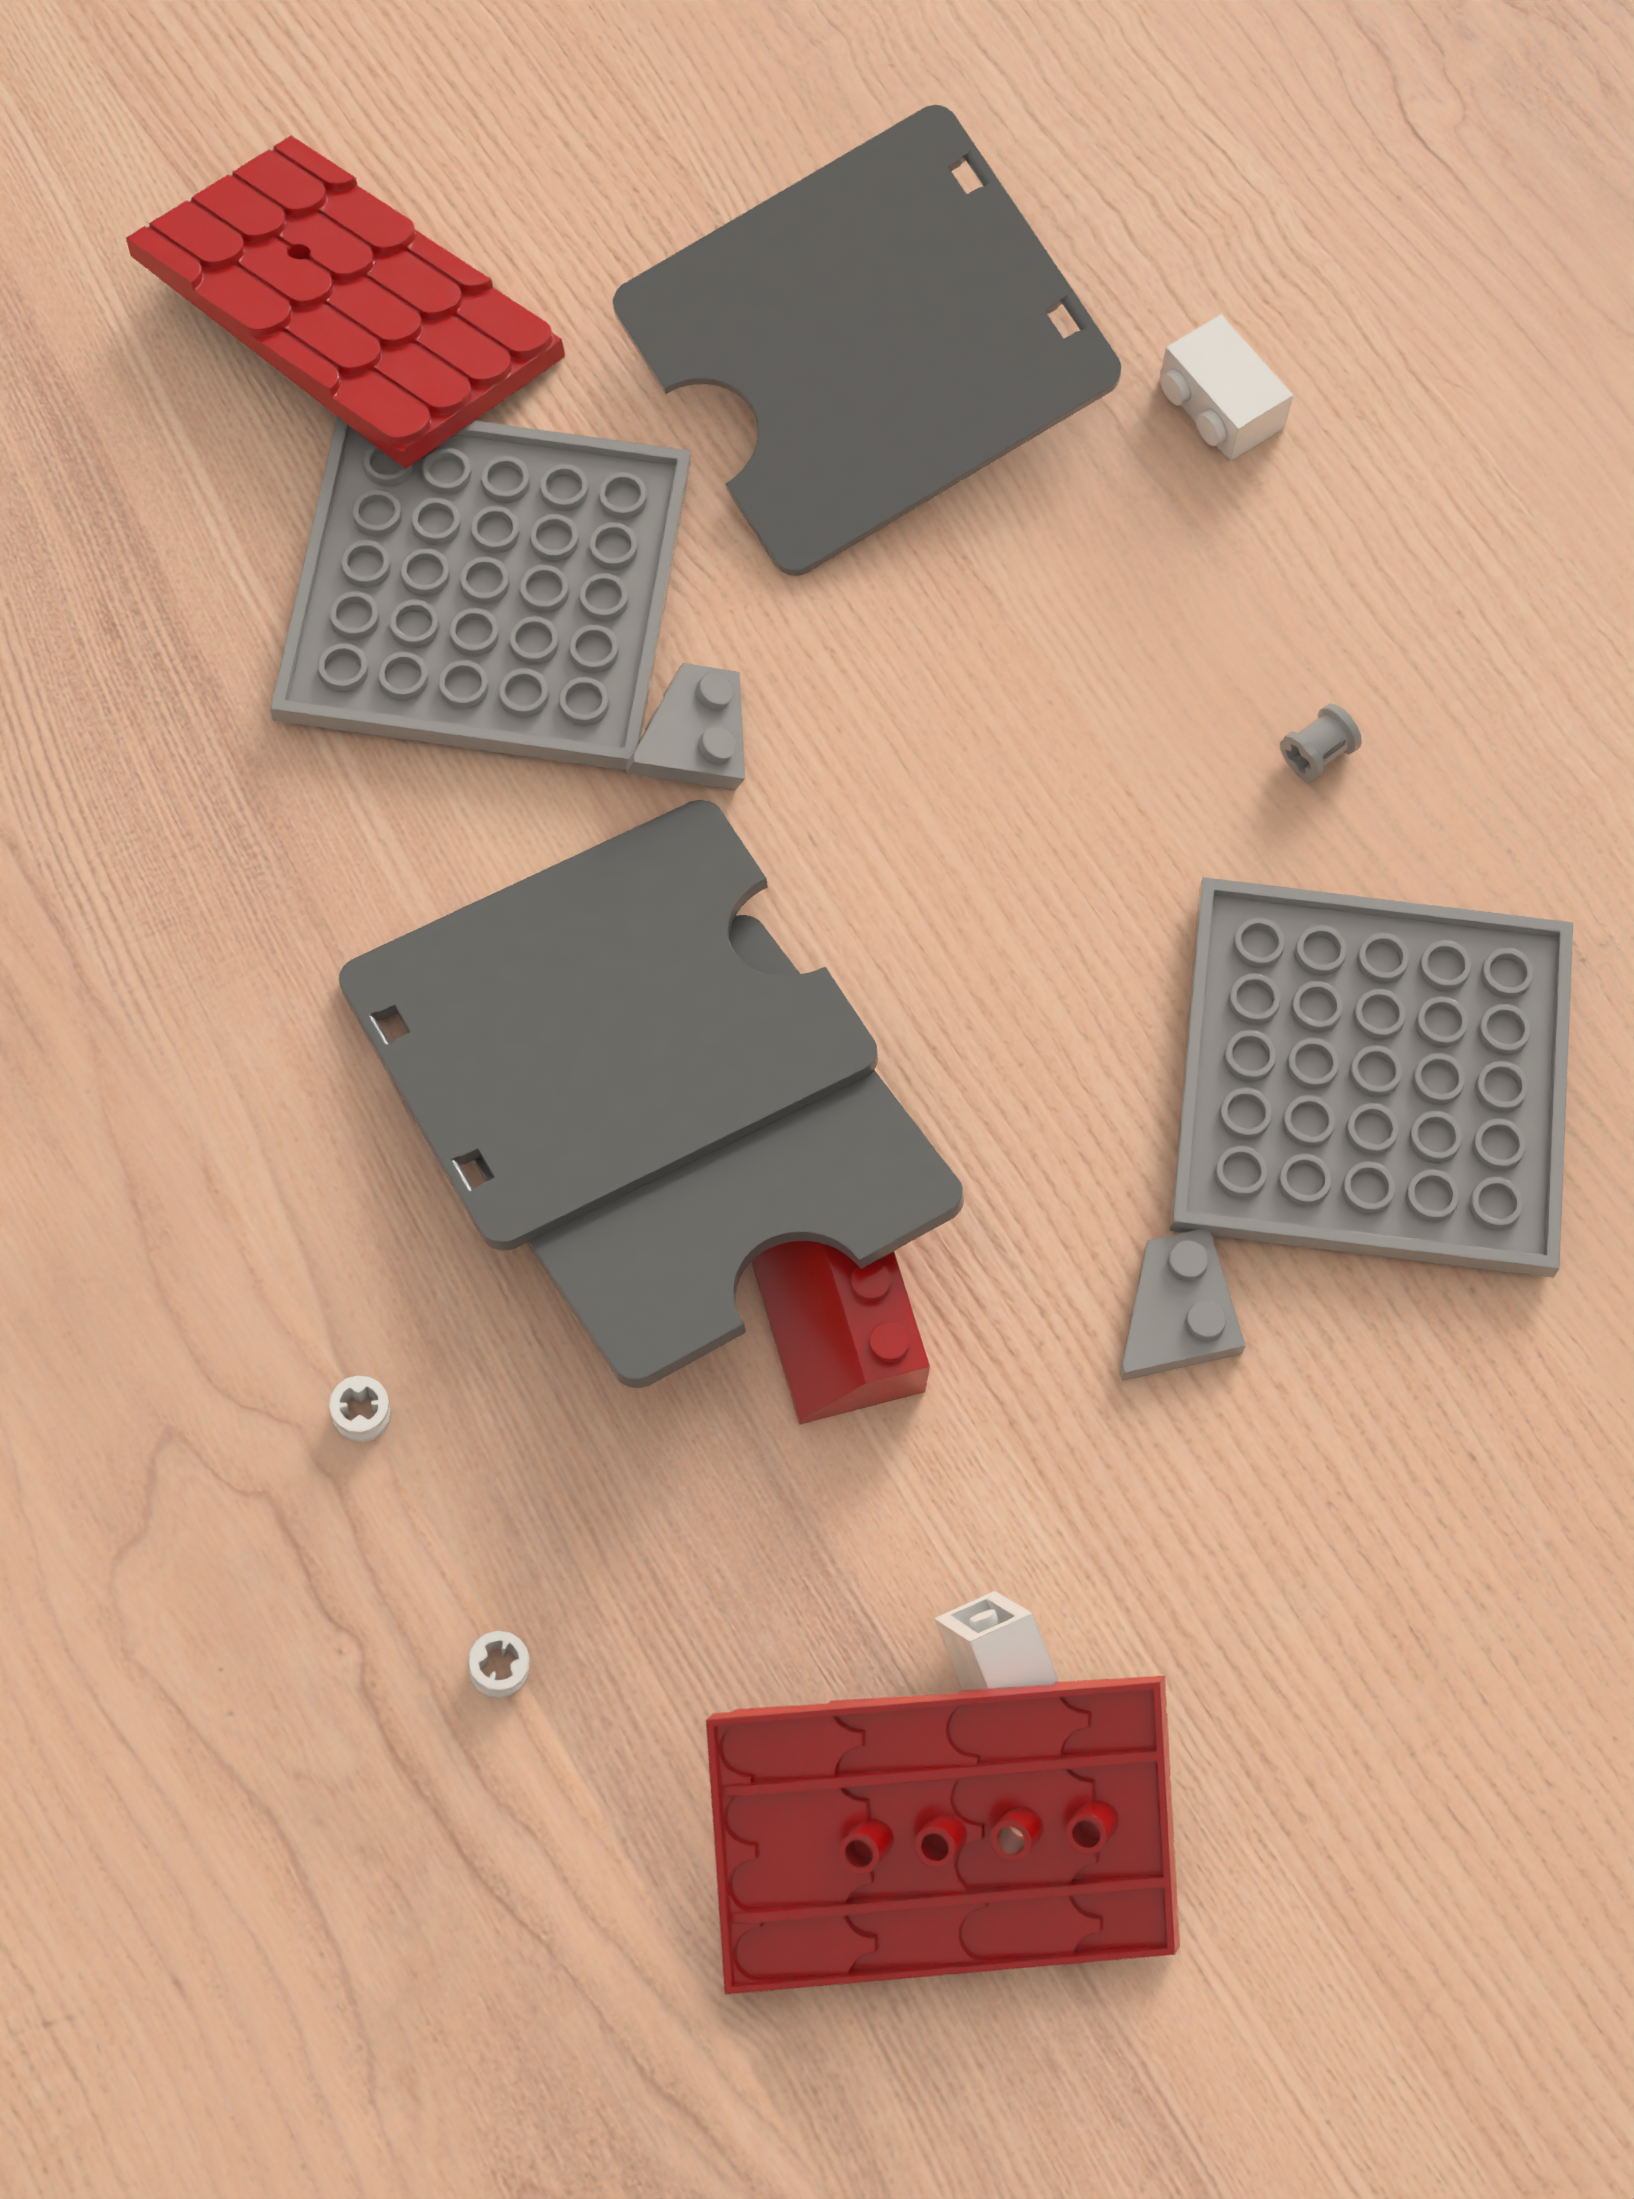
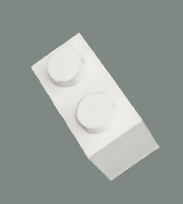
(1225, 388)
(995, 1645)

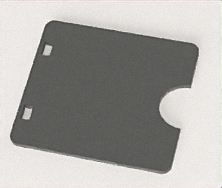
(872, 334)
(600, 1025)
(664, 1263)

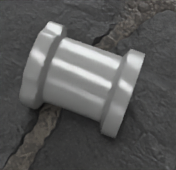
(1321, 742)

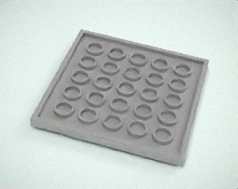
(486, 593)
(1375, 1078)

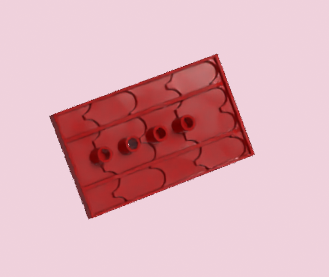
(348, 299)
(886, 1843)

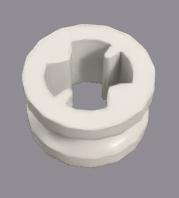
(360, 1389)
(518, 1669)

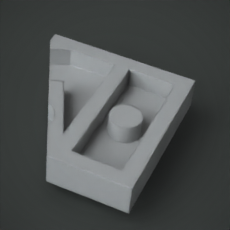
(695, 731)
(1180, 1308)

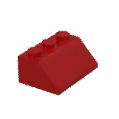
(840, 1329)

